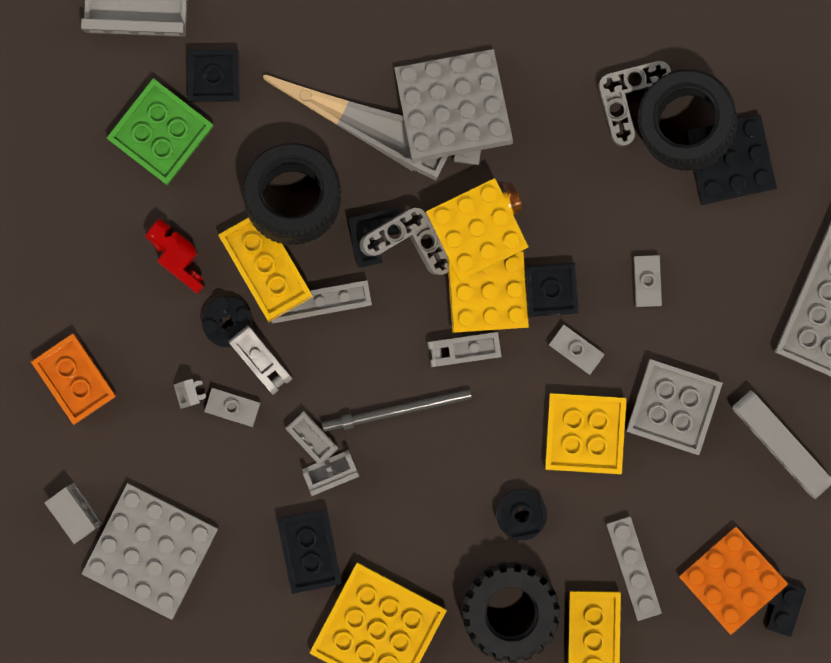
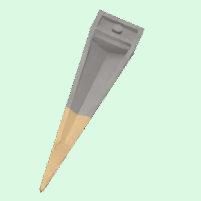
(374, 126)

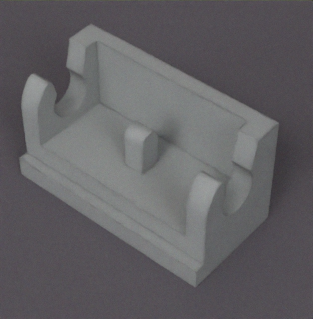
(331, 473)
(73, 513)

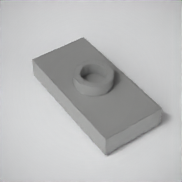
(647, 281)
(576, 349)
(232, 407)
(312, 438)

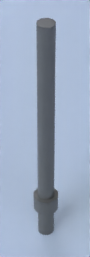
(348, 421)

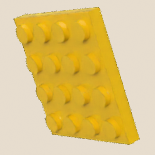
(377, 622)

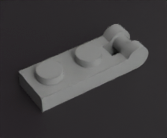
(465, 349)
(259, 359)

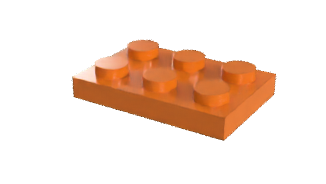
(73, 379)

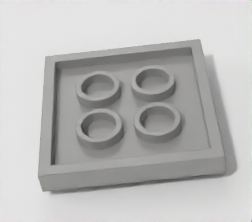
(674, 407)

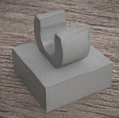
(187, 393)

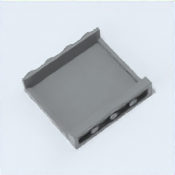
(136, 17)

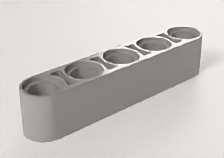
(782, 444)

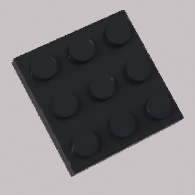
(742, 170)

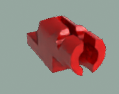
(177, 254)

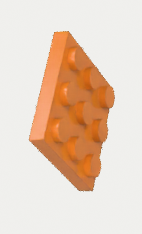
(733, 580)

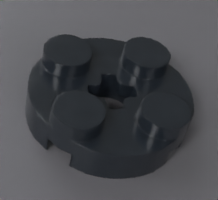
(222, 308)
(533, 522)

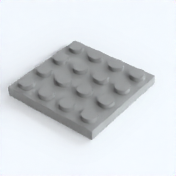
(453, 105)
(150, 551)

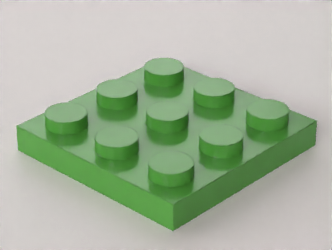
(160, 131)

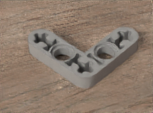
(618, 96)
(415, 233)

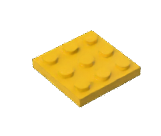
(477, 229)
(490, 297)
(585, 433)

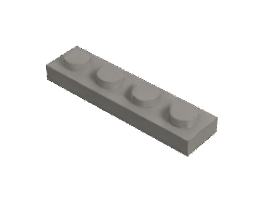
(330, 300)
(633, 568)

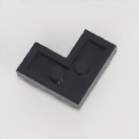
(366, 223)
(785, 609)

